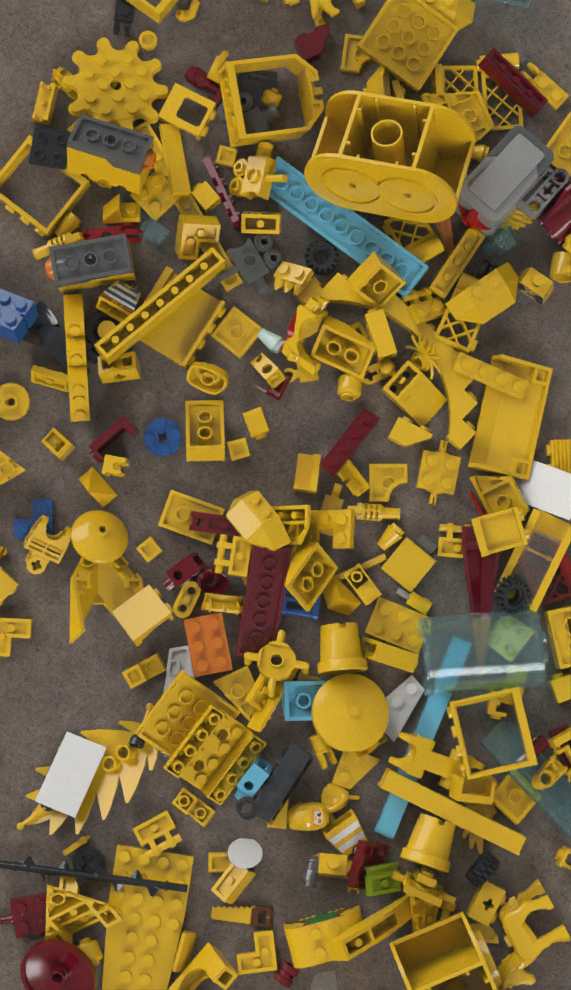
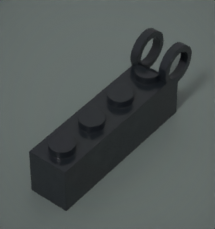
(279, 786)

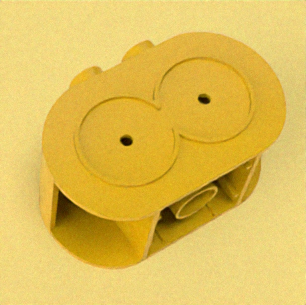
(391, 156)

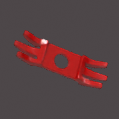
(114, 230)

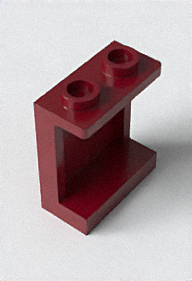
(110, 436)

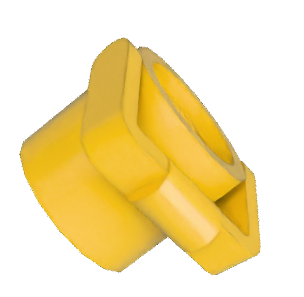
(217, 64)
(561, 267)

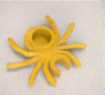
(423, 357)

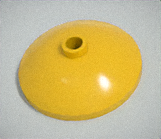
(98, 545)

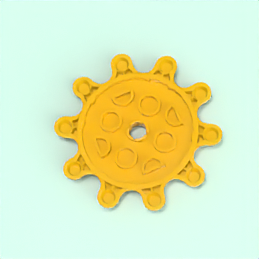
(121, 66)

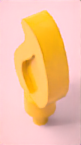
(83, 840)

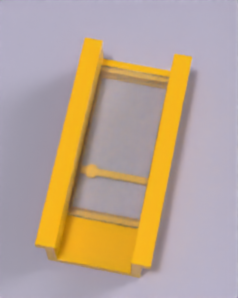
(541, 557)

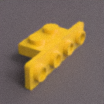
(262, 703)

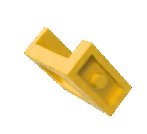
(173, 103)

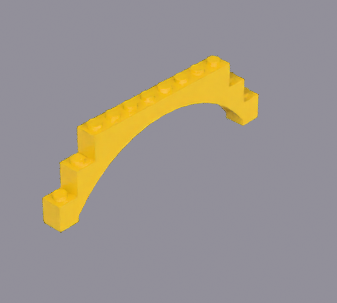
(459, 401)

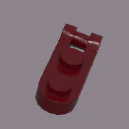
(213, 524)

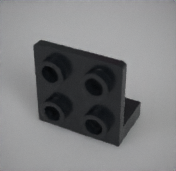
(49, 148)

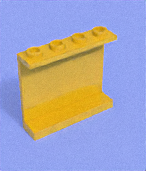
(186, 327)

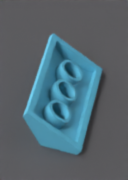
(298, 699)

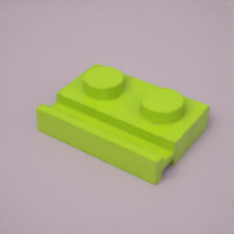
(379, 880)

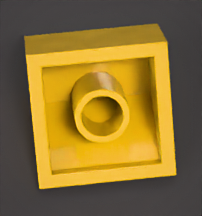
(376, 280)

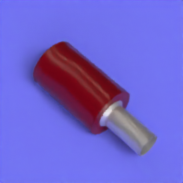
(540, 745)

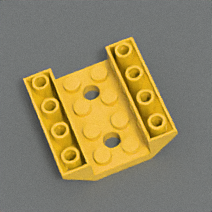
(222, 758)

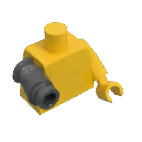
(327, 866)

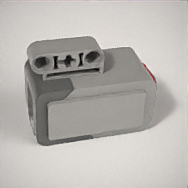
(509, 181)

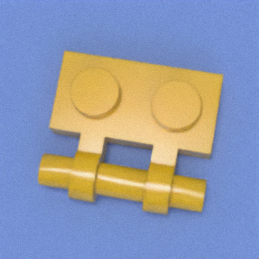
(426, 310)
(448, 545)
(239, 556)
(154, 829)

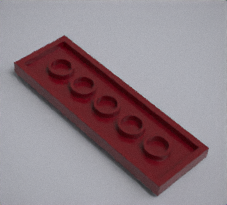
(263, 599)

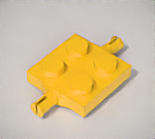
(438, 472)
(416, 889)

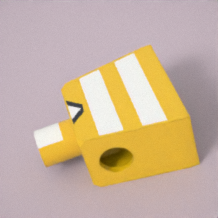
(345, 833)

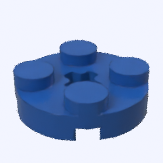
(158, 427)

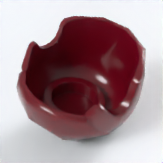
(212, 582)

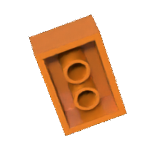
(208, 644)

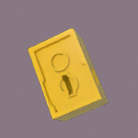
(559, 633)

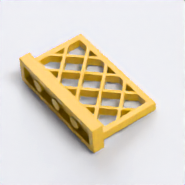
(438, 79)

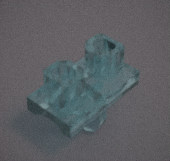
(500, 243)

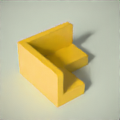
(192, 231)
(307, 473)

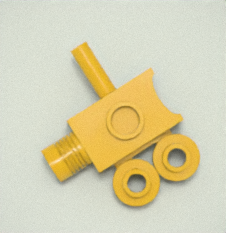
(255, 174)

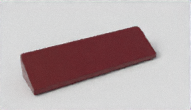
(512, 82)

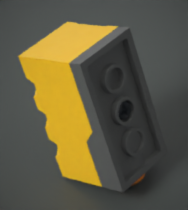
(110, 153)
(91, 263)

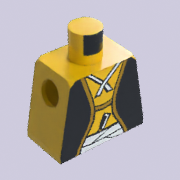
(535, 285)

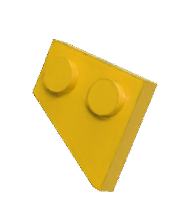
(350, 772)
(422, 914)

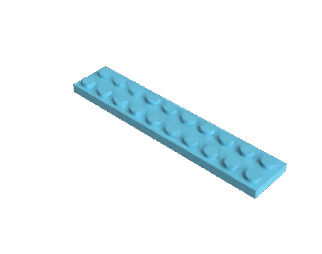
(343, 226)

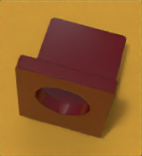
(277, 392)

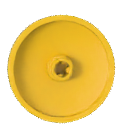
(350, 713)

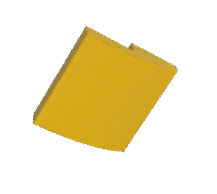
(408, 564)

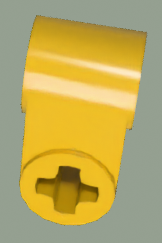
(551, 770)

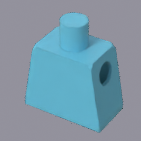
(257, 774)

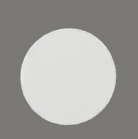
(245, 853)

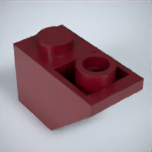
(311, 45)

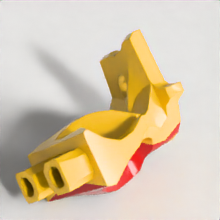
(304, 324)

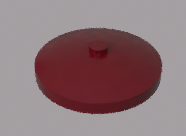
(57, 966)

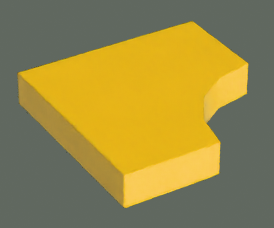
(352, 57)
(384, 479)

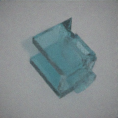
(154, 233)

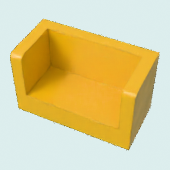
(476, 790)

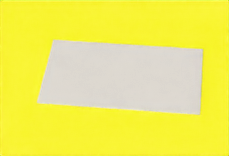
(547, 489)
(70, 774)

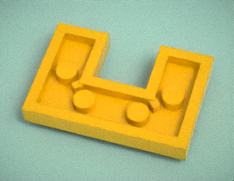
(337, 520)

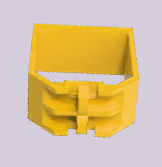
(308, 96)

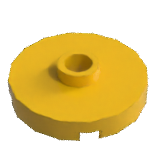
(21, 405)

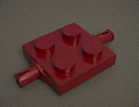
(27, 915)

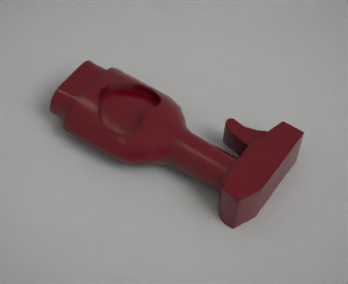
(198, 79)

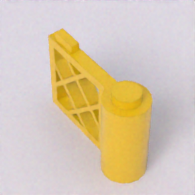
(424, 247)

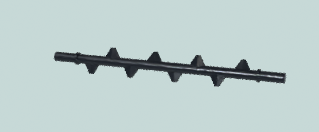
(99, 875)

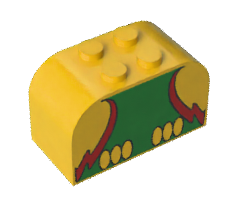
(309, 935)

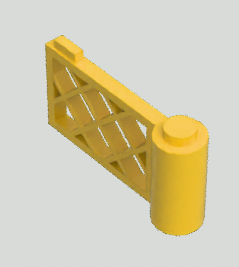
(513, 59)
(464, 282)

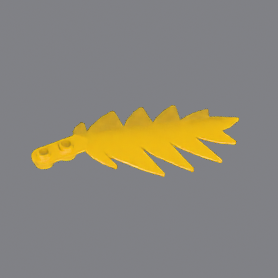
(118, 761)

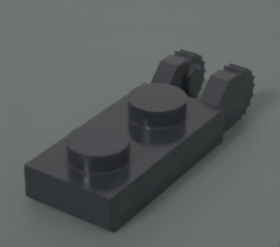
(123, 13)

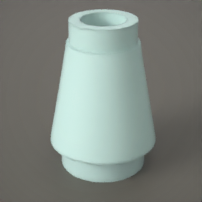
(271, 340)

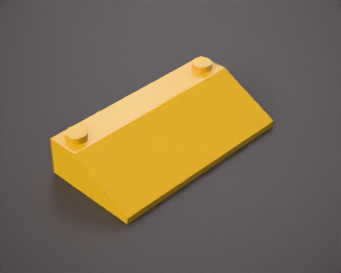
(510, 426)

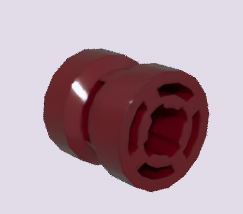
(286, 974)

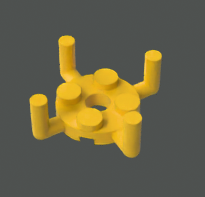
(276, 672)

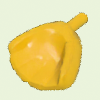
(336, 797)

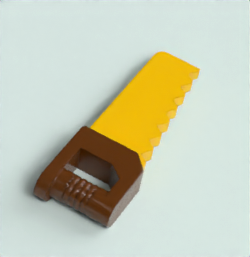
(244, 915)

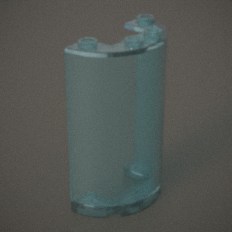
(482, 652)

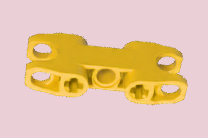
(422, 758)

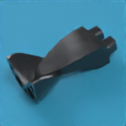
(48, 334)

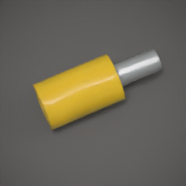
(415, 601)

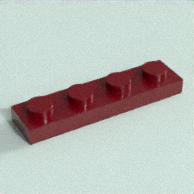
(349, 442)

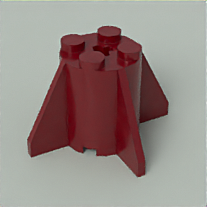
(557, 215)

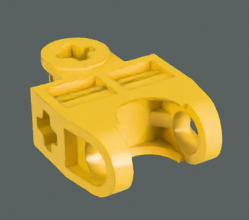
(45, 546)

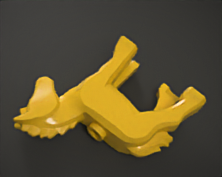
(522, 938)

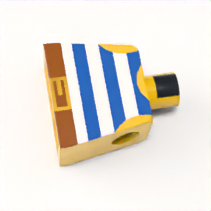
(119, 300)

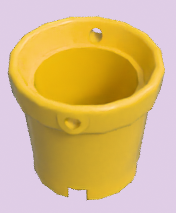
(340, 650)
(430, 843)

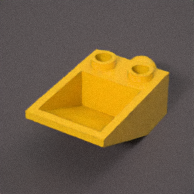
(413, 395)

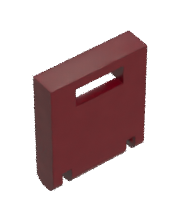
(364, 857)

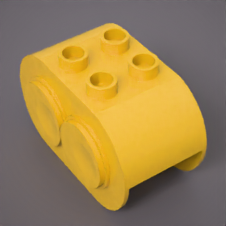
(446, 958)

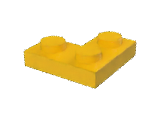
(10, 629)
(263, 958)

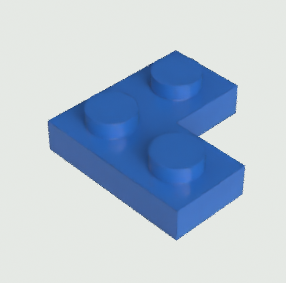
(40, 508)

